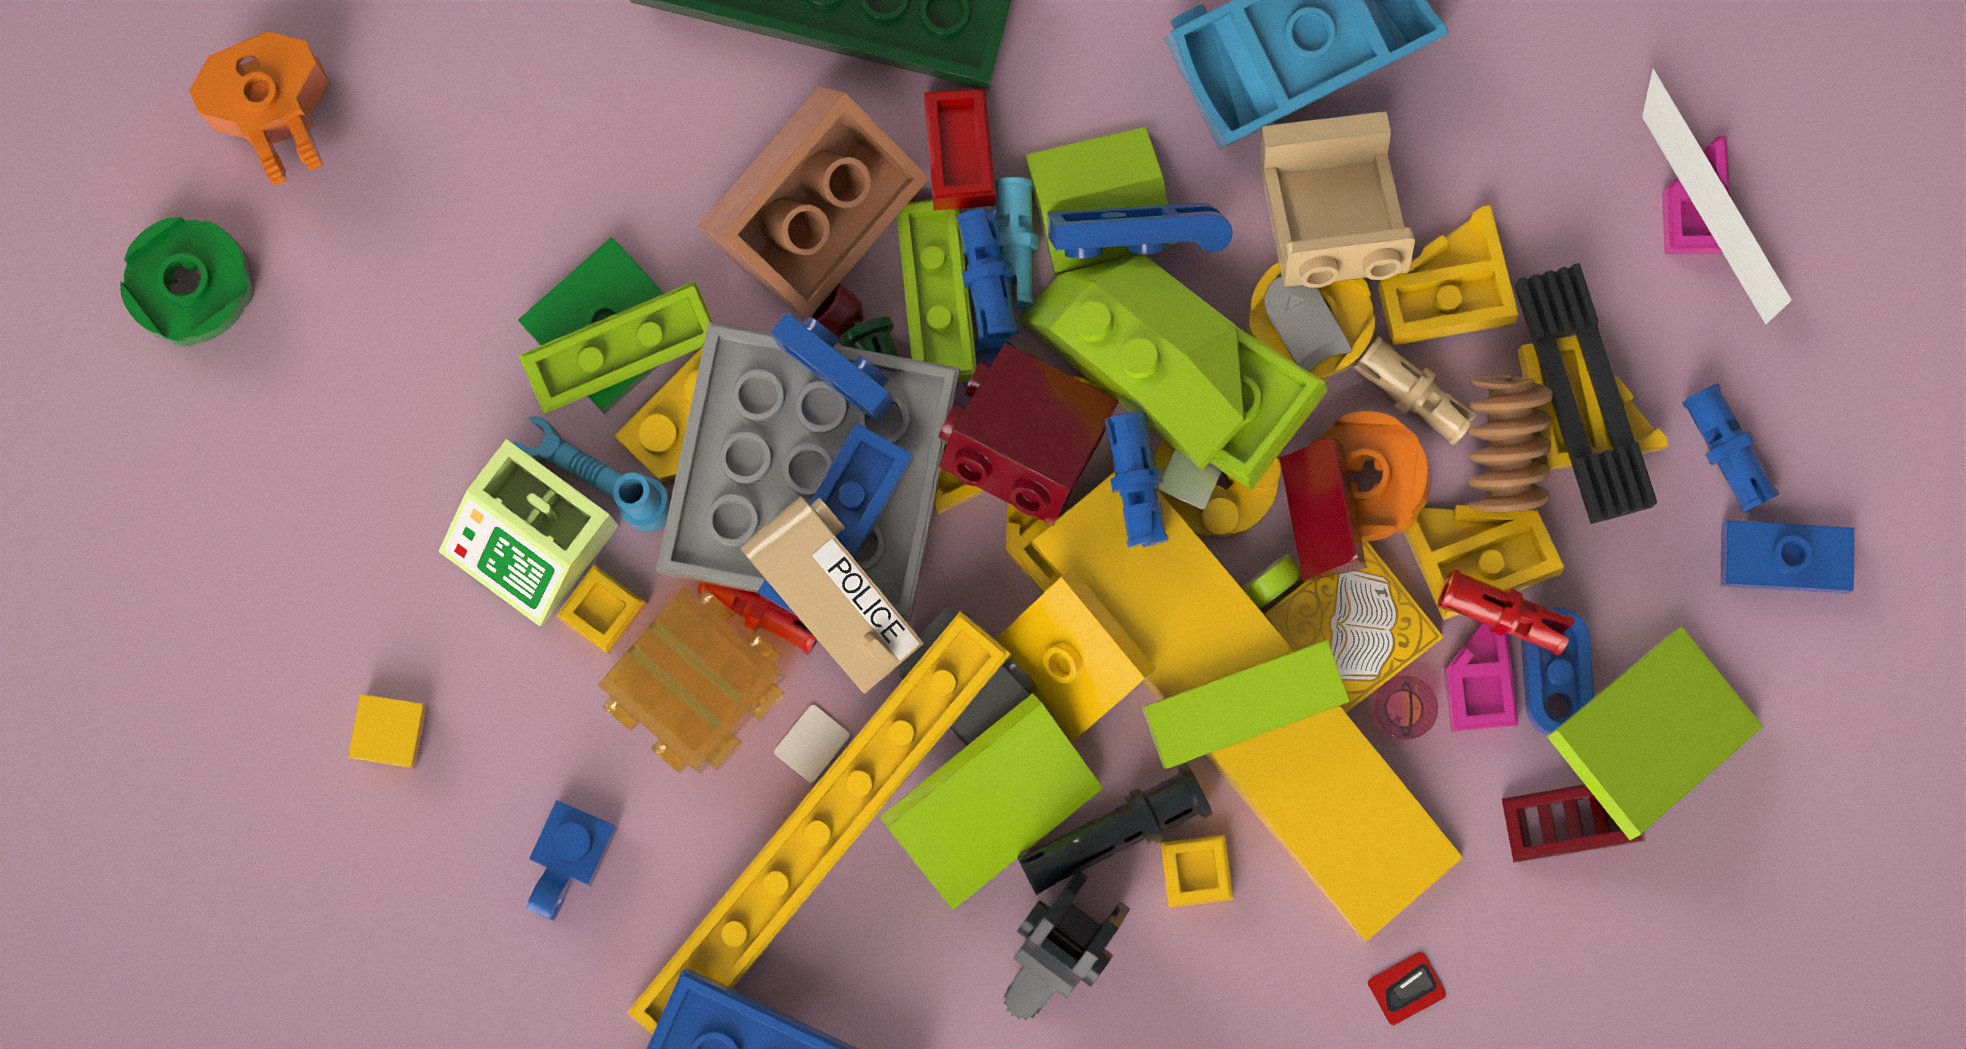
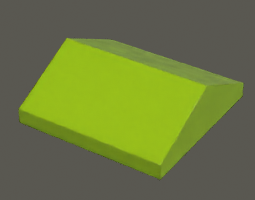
(1096, 175)

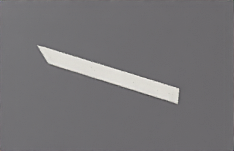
(1713, 202)

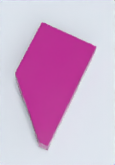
(1682, 223)
(1481, 683)

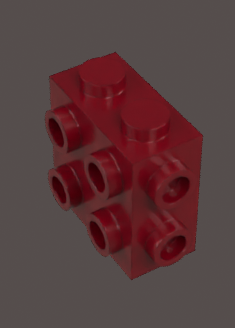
(1025, 432)

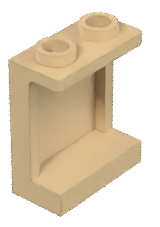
(1334, 200)

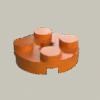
(1405, 466)

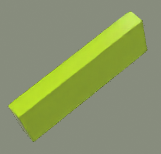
(934, 287)
(617, 347)
(1245, 704)

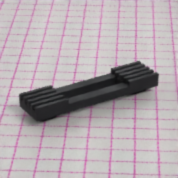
(1610, 481)

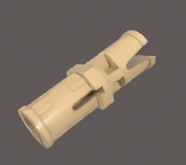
(1415, 390)

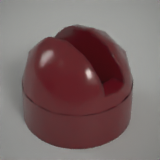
(839, 311)

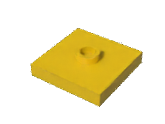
(1075, 654)

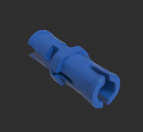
(987, 275)
(1730, 447)
(1136, 479)

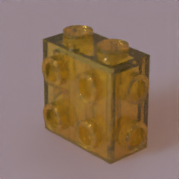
(694, 682)

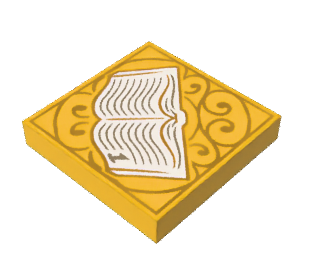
(1364, 617)

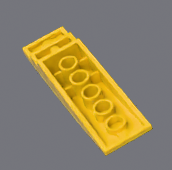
(1308, 781)

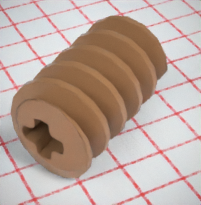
(1511, 444)

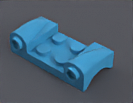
(1276, 56)

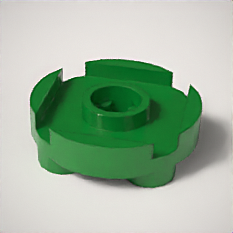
(194, 245)

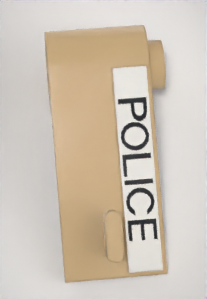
(831, 592)

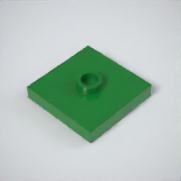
(593, 291)

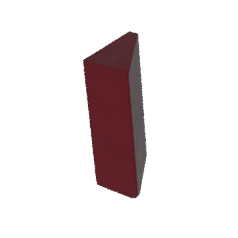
(1322, 510)

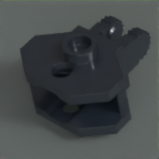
(1060, 950)

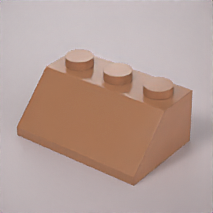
(814, 200)

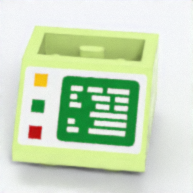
(526, 533)

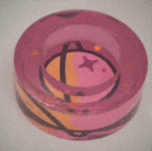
(1404, 708)

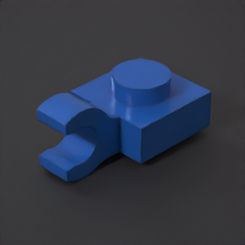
(570, 849)

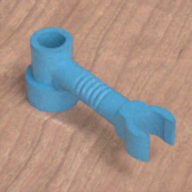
(644, 515)

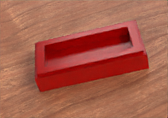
(959, 149)

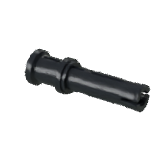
(1141, 818)

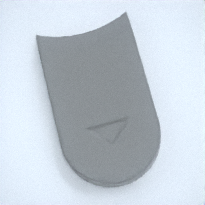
(1304, 323)

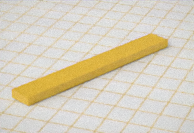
(833, 813)

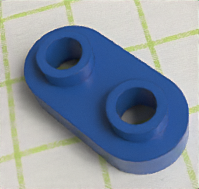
(1562, 675)

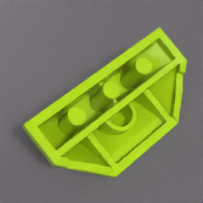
(1148, 348)

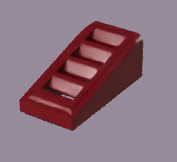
(1519, 834)

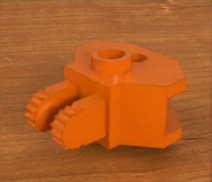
(264, 97)

